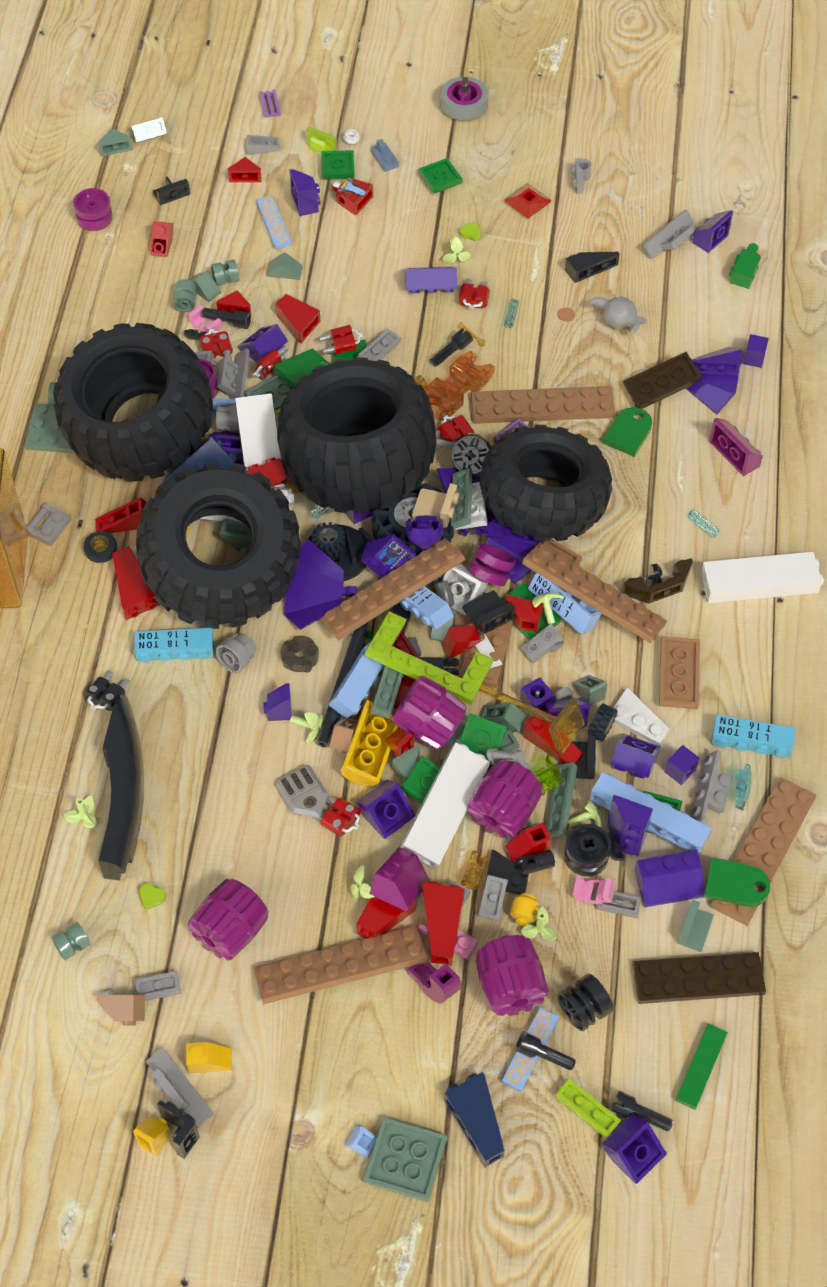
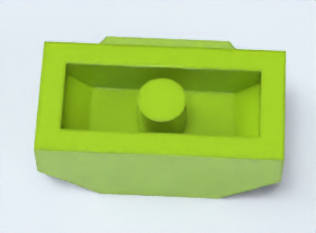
(320, 140)

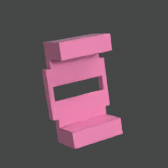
(197, 319)
(583, 890)

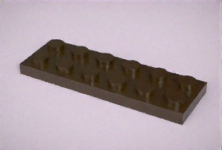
(699, 978)

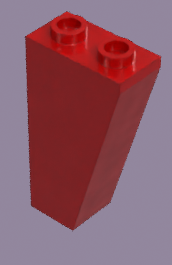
(133, 592)
(442, 914)

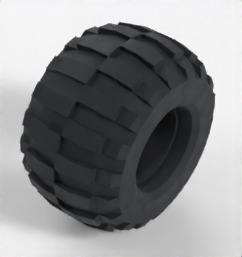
(114, 370)
(356, 435)
(209, 591)

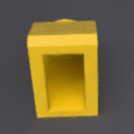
(208, 1057)
(152, 1134)

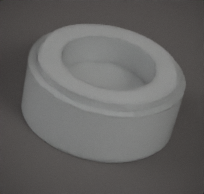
(564, 693)

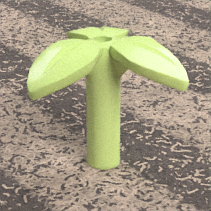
(456, 246)
(545, 600)
(312, 722)
(84, 807)
(590, 813)
(361, 885)
(531, 931)

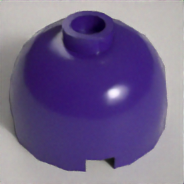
(424, 530)

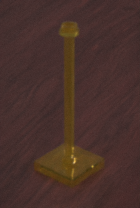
(562, 728)

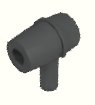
(444, 591)

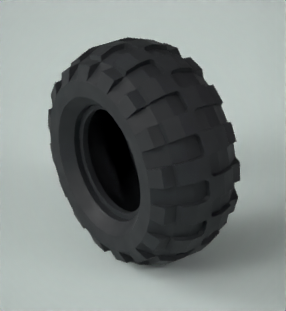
(539, 508)

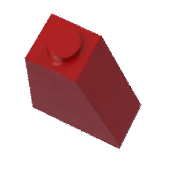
(297, 316)
(380, 918)

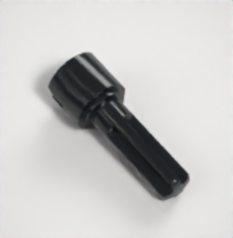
(238, 319)
(458, 342)
(531, 1047)
(630, 1107)

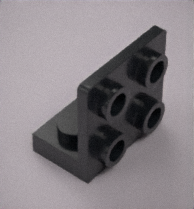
(489, 612)
(187, 1131)

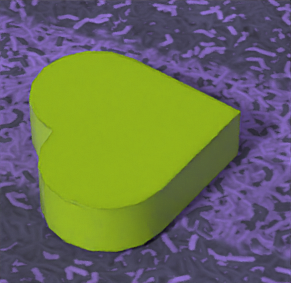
(470, 231)
(151, 896)

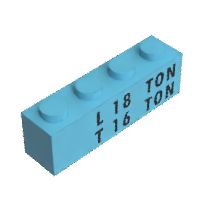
(174, 644)
(753, 736)

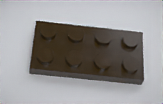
(662, 380)

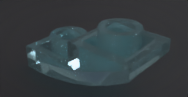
(744, 784)

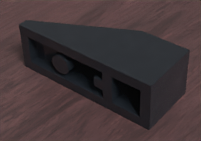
(589, 264)

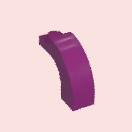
(435, 983)

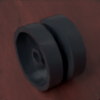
(587, 850)

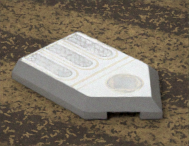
(303, 792)

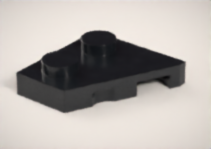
(503, 868)

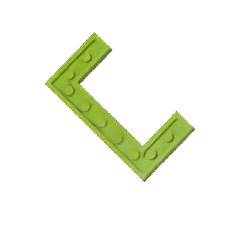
(382, 651)

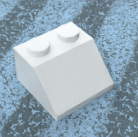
(464, 586)

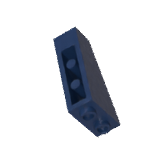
(208, 452)
(475, 1114)

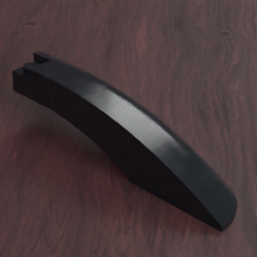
(125, 762)

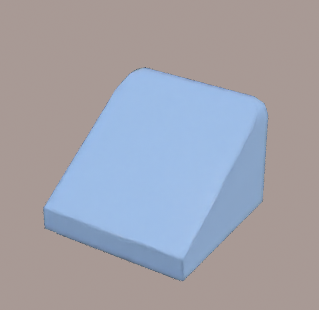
(361, 1141)

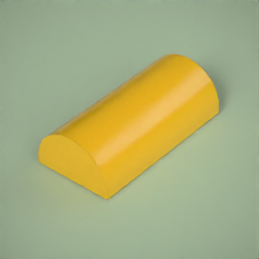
(368, 749)

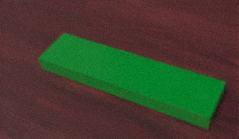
(701, 1066)

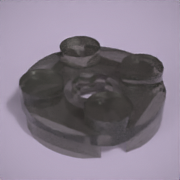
(299, 664)

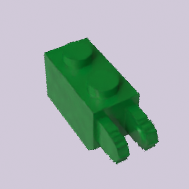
(745, 267)

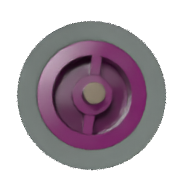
(464, 98)

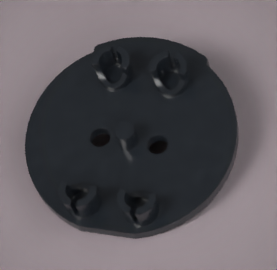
(351, 556)

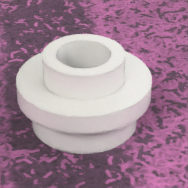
(351, 136)

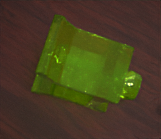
(549, 777)

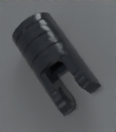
(535, 862)

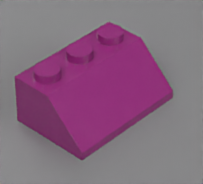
(734, 447)
(400, 879)

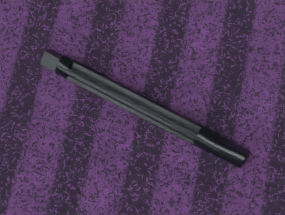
(353, 651)

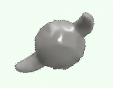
(619, 312)

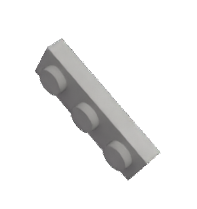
(380, 346)

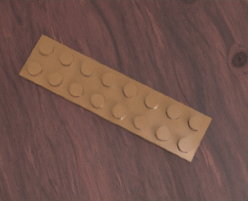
(542, 404)
(392, 588)
(595, 592)
(770, 839)
(340, 964)

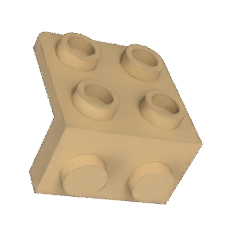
(437, 504)

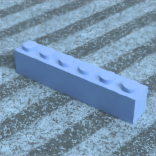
(665, 821)

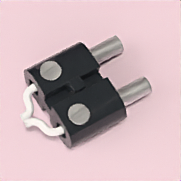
(105, 693)

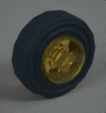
(100, 540)

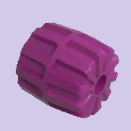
(429, 712)
(505, 798)
(228, 919)
(511, 975)

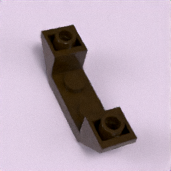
(637, 589)

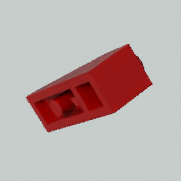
(123, 518)
(538, 733)

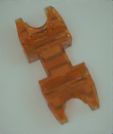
(462, 377)

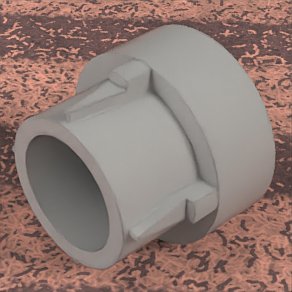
(227, 418)
(236, 652)

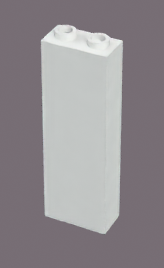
(257, 429)
(761, 577)
(445, 805)

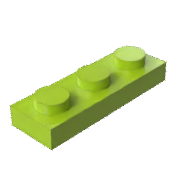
(588, 1108)

